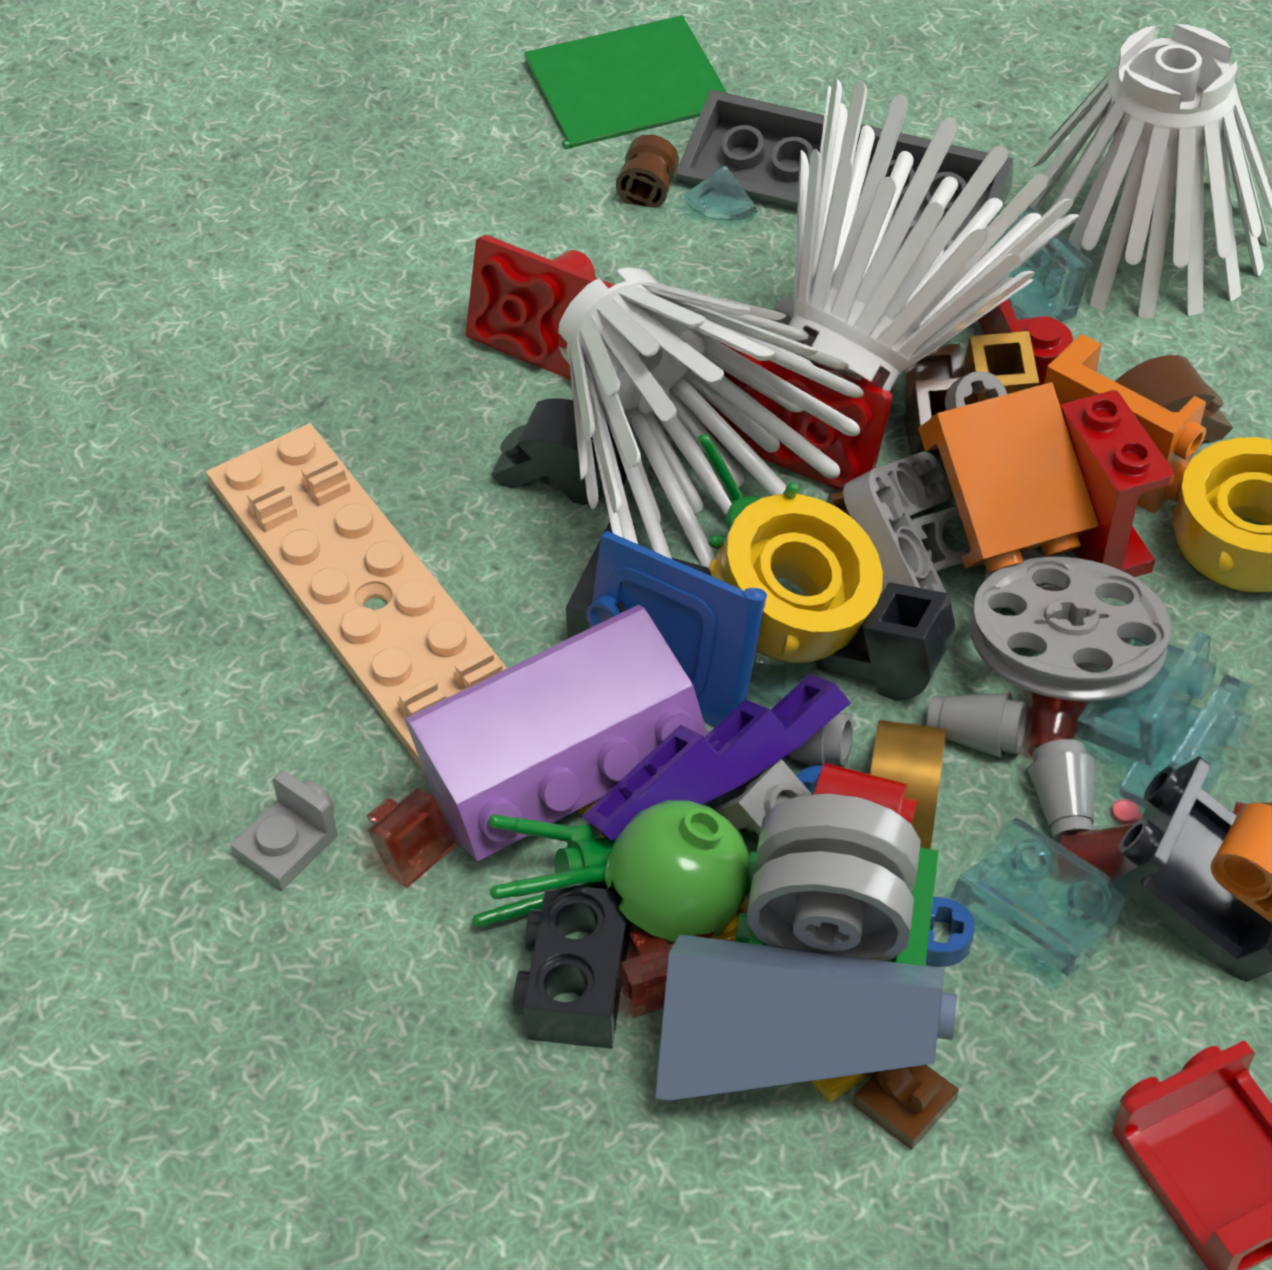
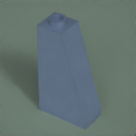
(789, 1016)

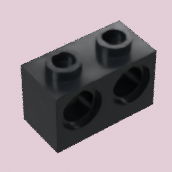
(574, 966)

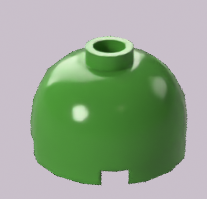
(679, 870)

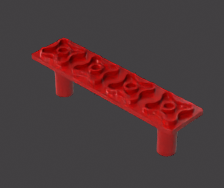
(519, 308)

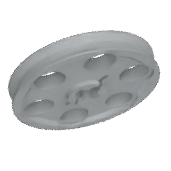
(1070, 628)

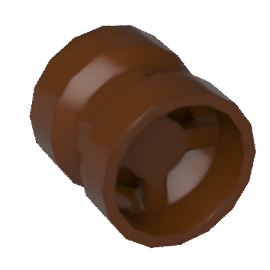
(647, 171)

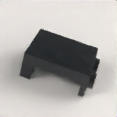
(1171, 875)

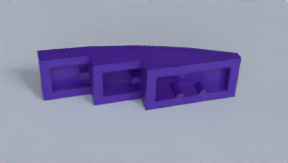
(729, 755)

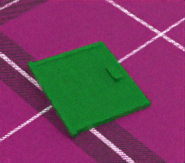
(624, 80)

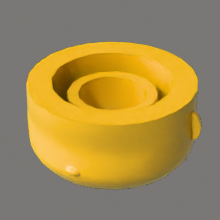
(1216, 493)
(819, 553)

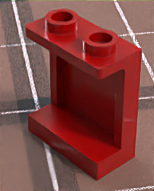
(1117, 467)
(1207, 1154)

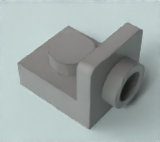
(756, 797)
(288, 832)

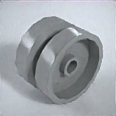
(834, 877)

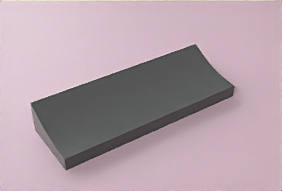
(764, 144)

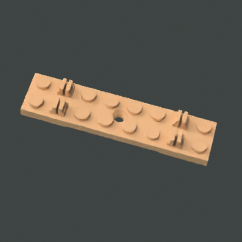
(339, 553)

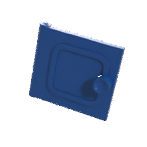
(701, 618)

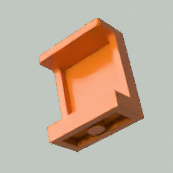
(1174, 433)
(1012, 476)

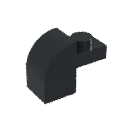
(549, 449)
(898, 642)

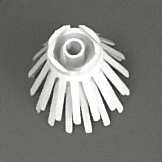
(1162, 110)
(898, 310)
(649, 353)

